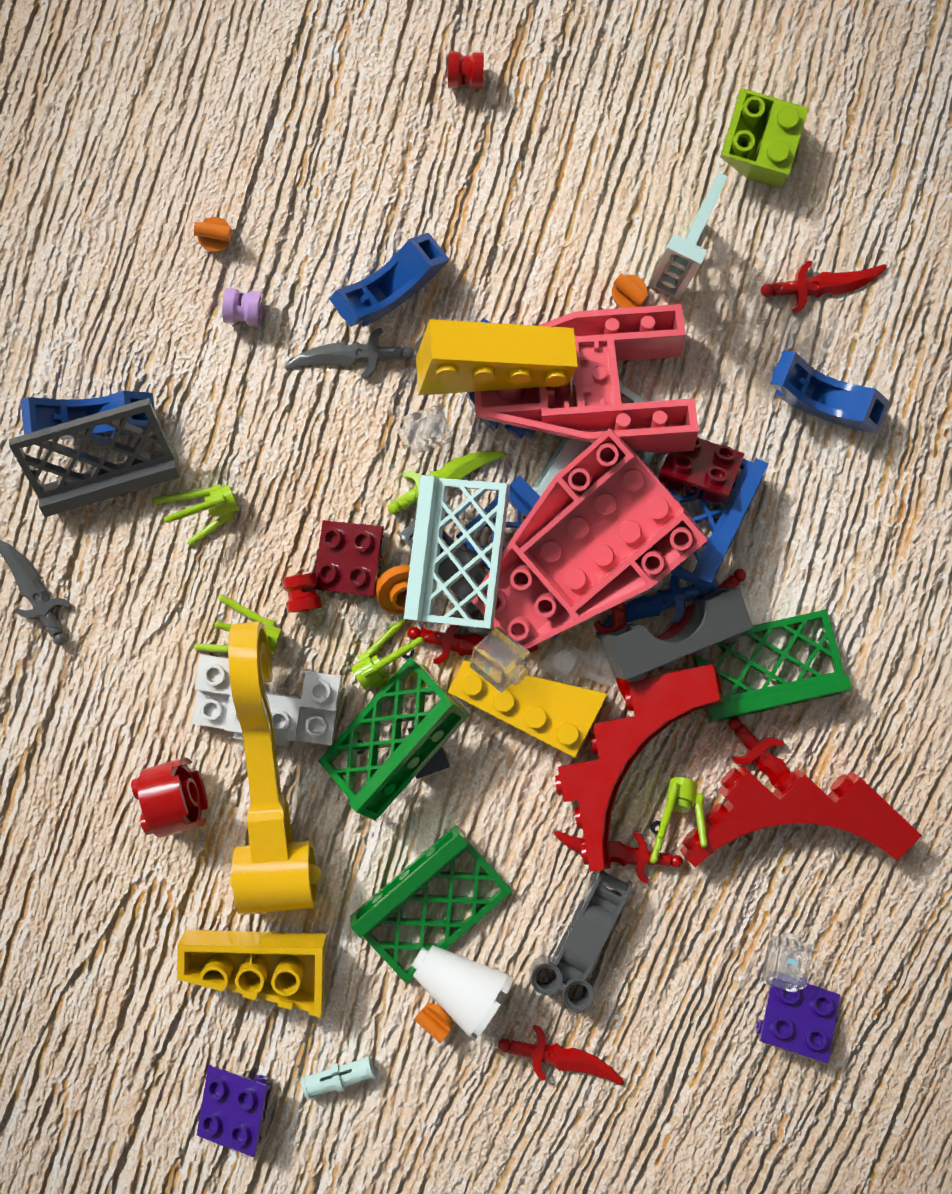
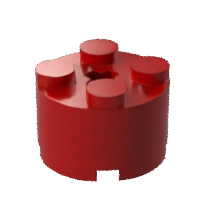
(170, 798)

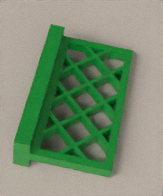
(786, 692)
(406, 754)
(413, 879)

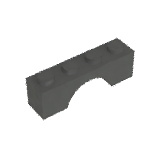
(714, 619)

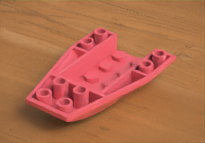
(590, 544)

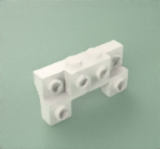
(294, 717)

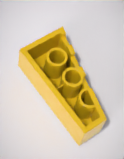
(493, 357)
(539, 706)
(258, 965)

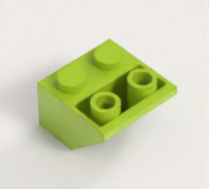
(763, 137)

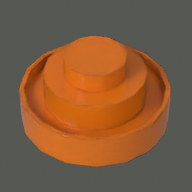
(392, 589)

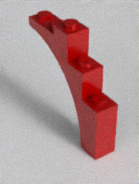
(596, 783)
(752, 806)

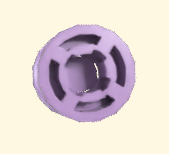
(243, 307)

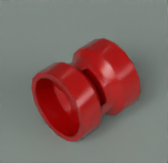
(465, 70)
(301, 592)

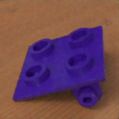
(800, 1021)
(233, 1110)

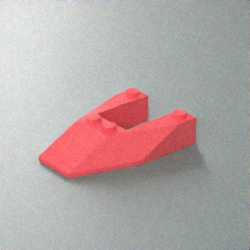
(593, 396)

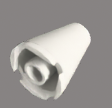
(461, 987)

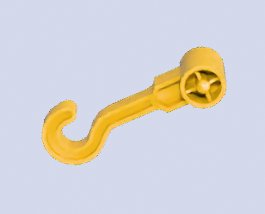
(273, 869)

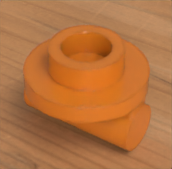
(213, 234)
(629, 291)
(435, 1021)

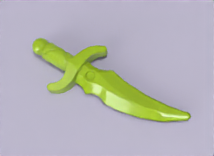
(453, 469)

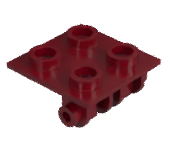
(707, 468)
(349, 557)

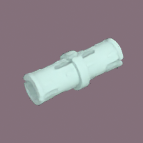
(338, 1078)

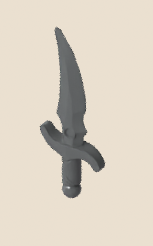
(351, 354)
(30, 588)

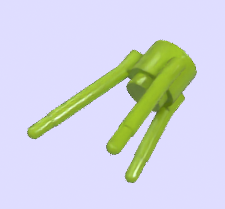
(219, 502)
(273, 633)
(370, 669)
(680, 798)

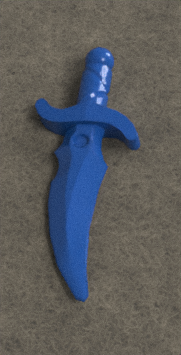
(655, 604)

